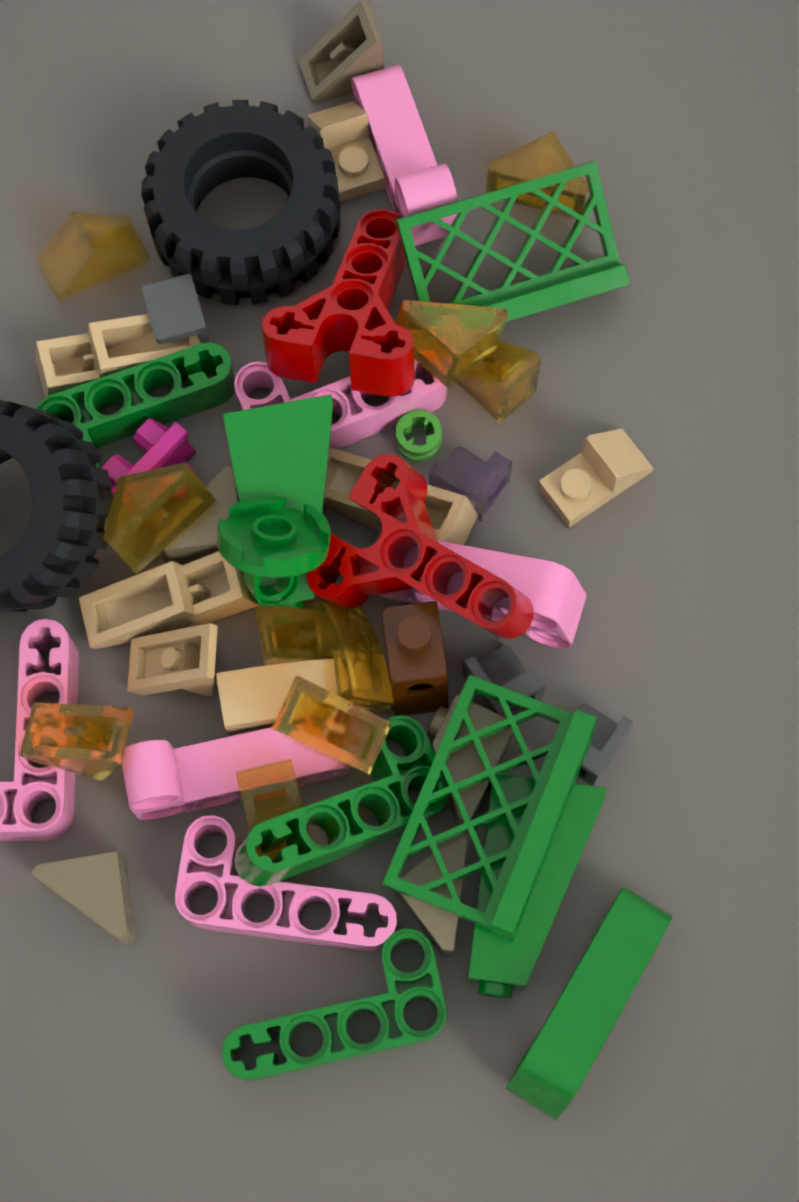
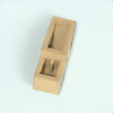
(100, 352)
(448, 511)
(165, 600)
(255, 694)

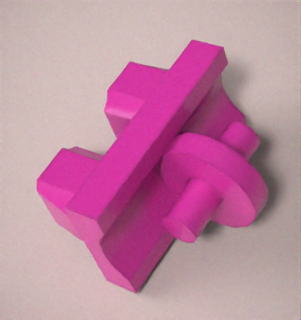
(161, 447)

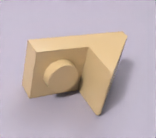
(347, 137)
(594, 476)
(174, 661)

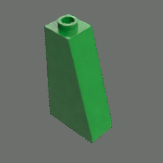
(283, 455)
(505, 964)

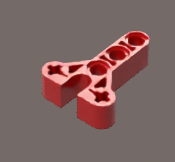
(350, 317)
(406, 526)

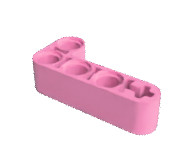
(403, 149)
(356, 417)
(550, 587)
(203, 775)
(30, 782)
(288, 899)

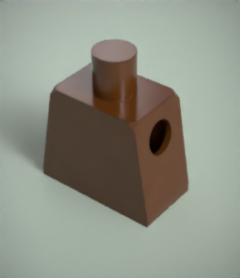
(415, 657)

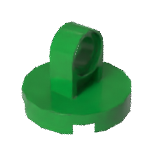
(273, 543)

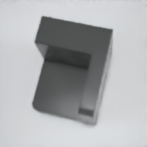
(174, 310)
(505, 670)
(603, 745)

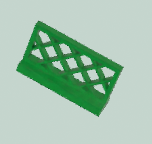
(537, 291)
(539, 820)

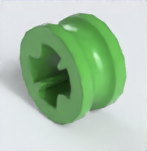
(404, 427)

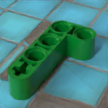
(133, 390)
(339, 814)
(589, 1004)
(334, 1020)

